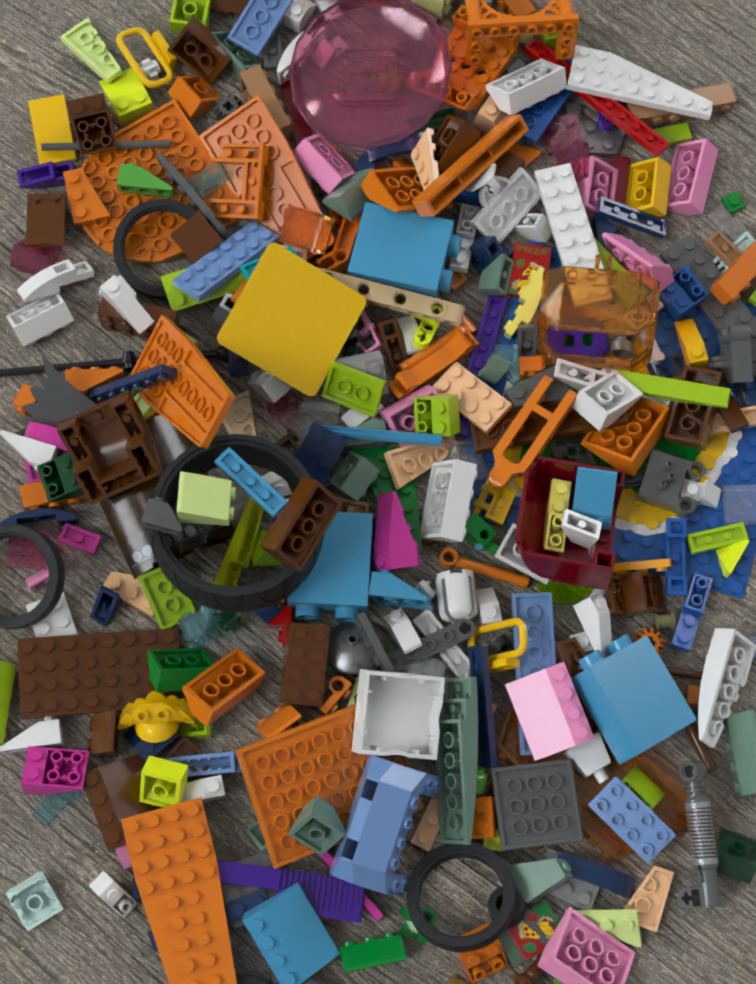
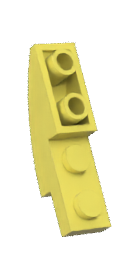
(530, 298)
(558, 501)

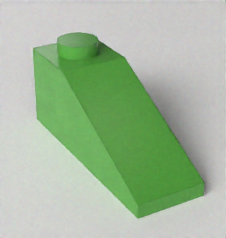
(139, 181)

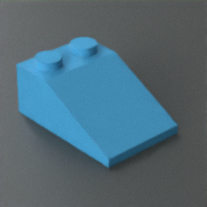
(595, 494)
(392, 591)

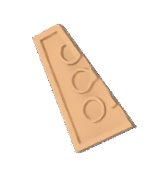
(414, 459)

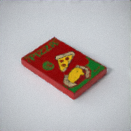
(526, 259)

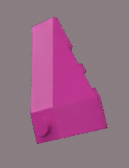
(393, 541)

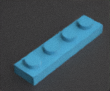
(251, 482)

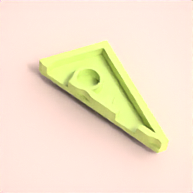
(619, 923)

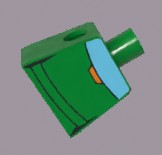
(477, 526)

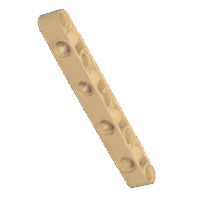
(414, 304)

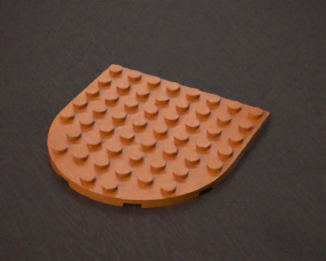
(150, 236)

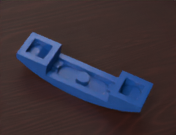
(675, 549)

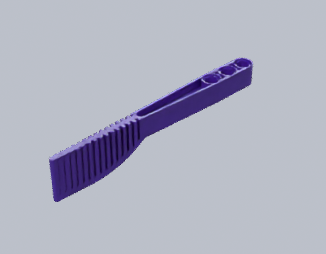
(327, 894)

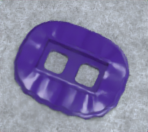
(556, 342)

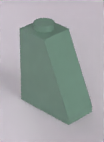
(539, 877)

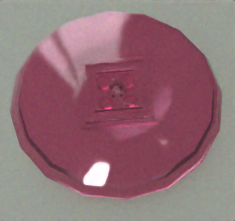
(364, 39)

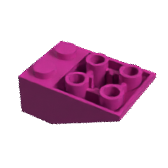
(54, 770)

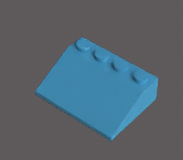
(290, 935)

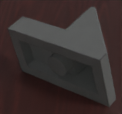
(527, 340)

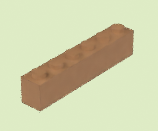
(721, 96)

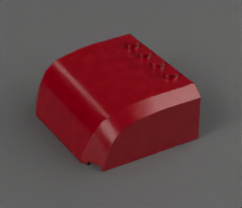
(577, 564)

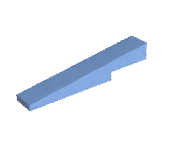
(220, 763)

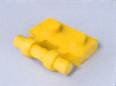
(500, 504)

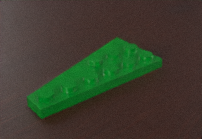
(385, 483)

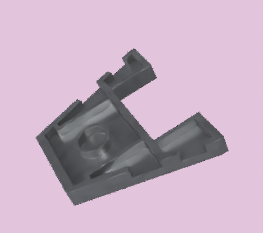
(600, 142)

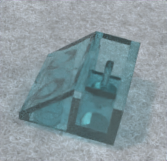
(198, 626)

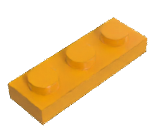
(658, 564)

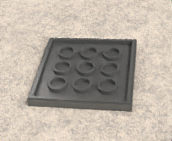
(536, 805)

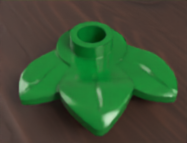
(408, 929)

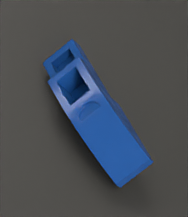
(691, 612)

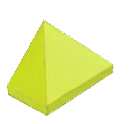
(730, 555)

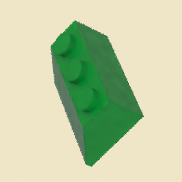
(176, 667)
(372, 952)

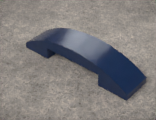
(405, 146)
(42, 514)
(599, 875)

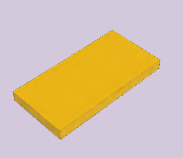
(51, 125)

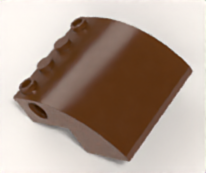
(110, 447)

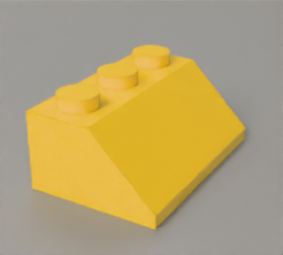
(649, 186)

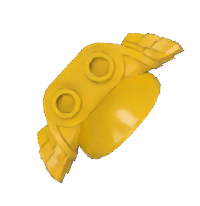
(156, 716)

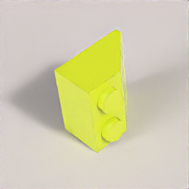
(162, 782)

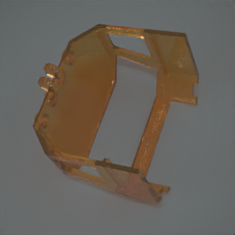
(599, 303)

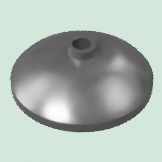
(350, 656)

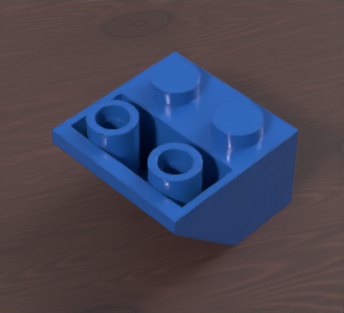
(683, 294)

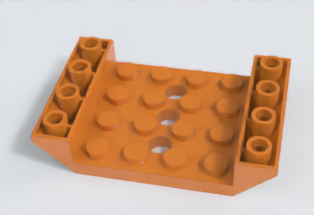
(465, 87)

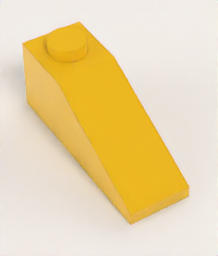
(691, 344)

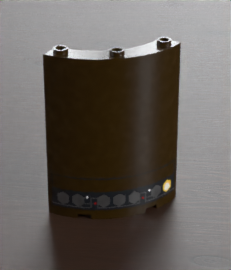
(127, 508)

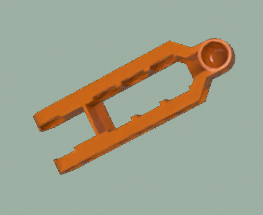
(504, 470)

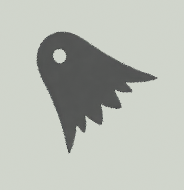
(56, 401)

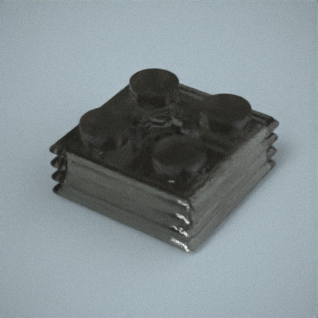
(561, 446)

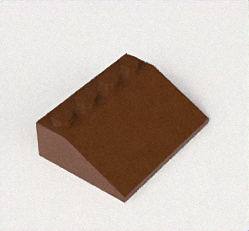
(115, 796)

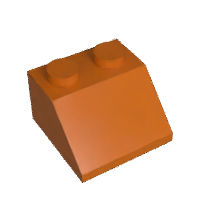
(193, 95)

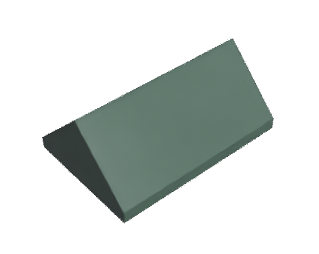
(240, 58)
(349, 197)

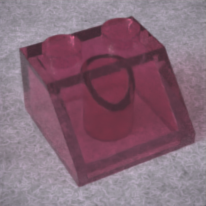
(33, 258)

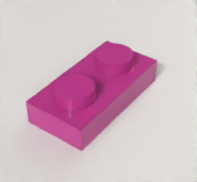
(80, 539)

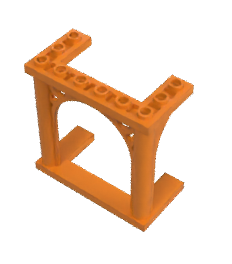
(479, 28)

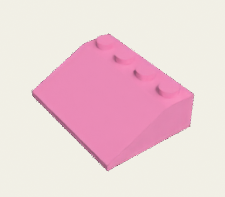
(549, 711)
(585, 953)

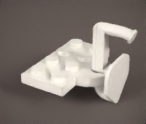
(506, 204)

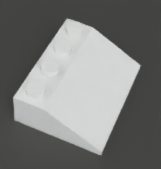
(448, 500)

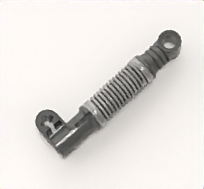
(702, 840)

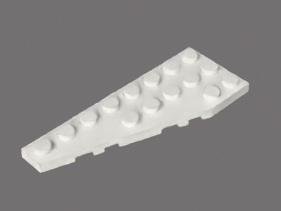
(617, 79)

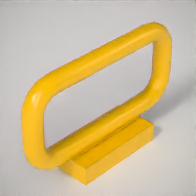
(159, 48)
(505, 660)

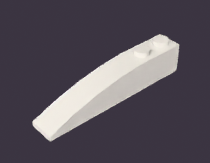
(723, 675)

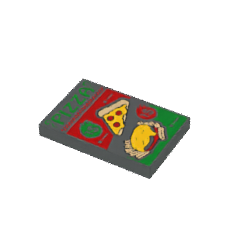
(529, 935)

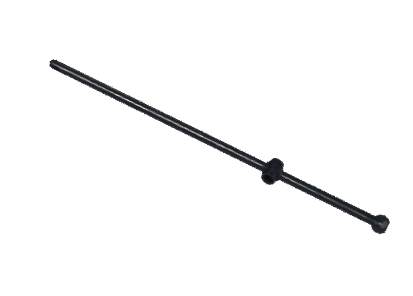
(128, 361)

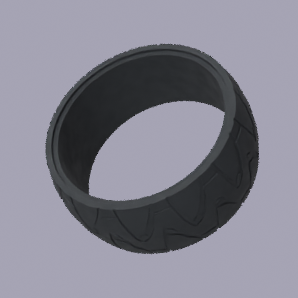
(198, 460)

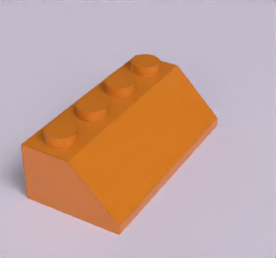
(222, 686)

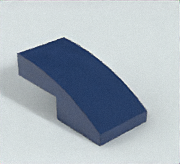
(668, 367)

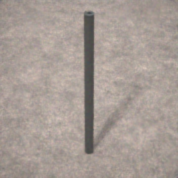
(120, 145)

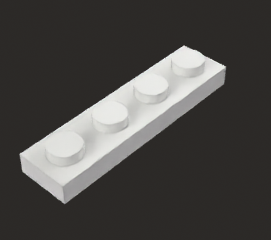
(456, 659)

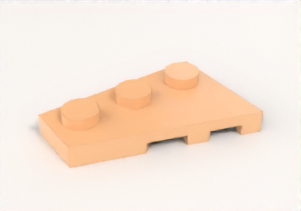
(424, 159)

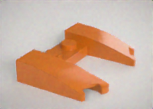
(254, 159)

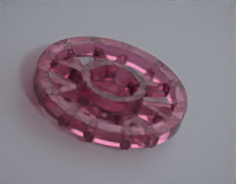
(282, 405)

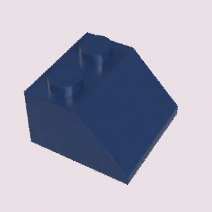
(149, 749)

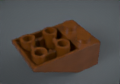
(92, 124)

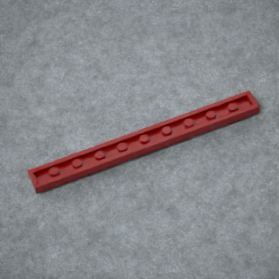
(608, 107)

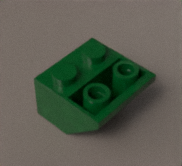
(58, 479)

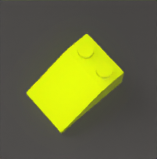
(127, 97)

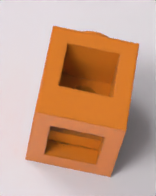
(530, 366)

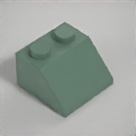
(354, 476)

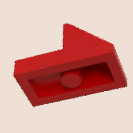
(280, 622)

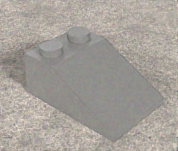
(369, 363)

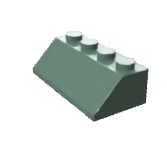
(741, 747)

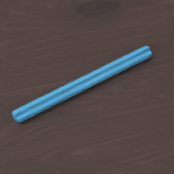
(386, 435)

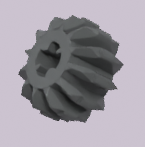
(226, 104)

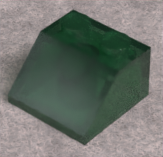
(736, 855)

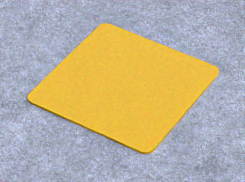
(291, 319)

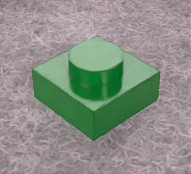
(733, 202)

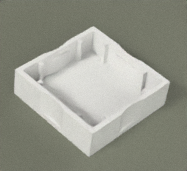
(398, 714)

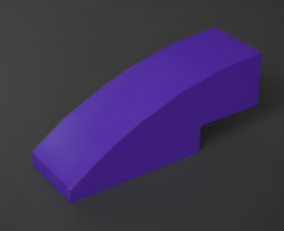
(44, 175)

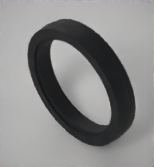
(121, 234)
(56, 576)
(469, 942)

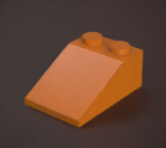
(283, 719)

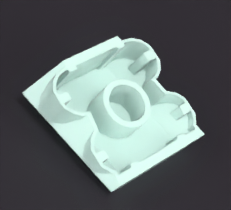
(34, 900)

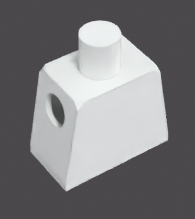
(590, 758)

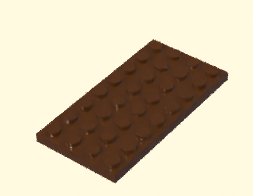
(87, 671)

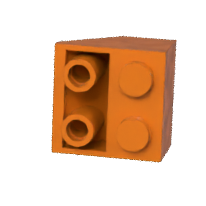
(485, 961)

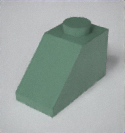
(496, 276)

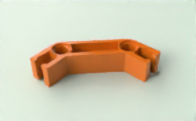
(342, 248)
(434, 365)

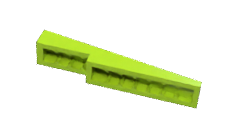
(678, 390)

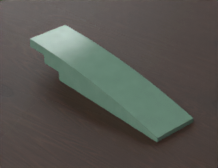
(458, 760)

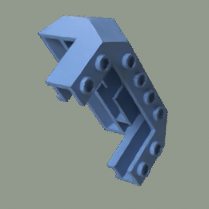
(379, 825)

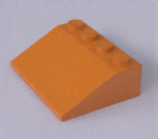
(394, 188)
(630, 444)

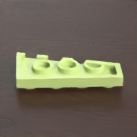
(89, 47)

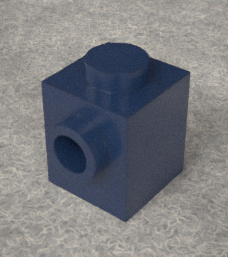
(486, 249)

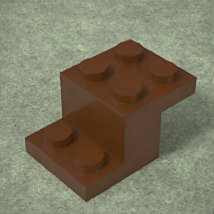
(635, 595)

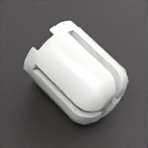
(456, 595)

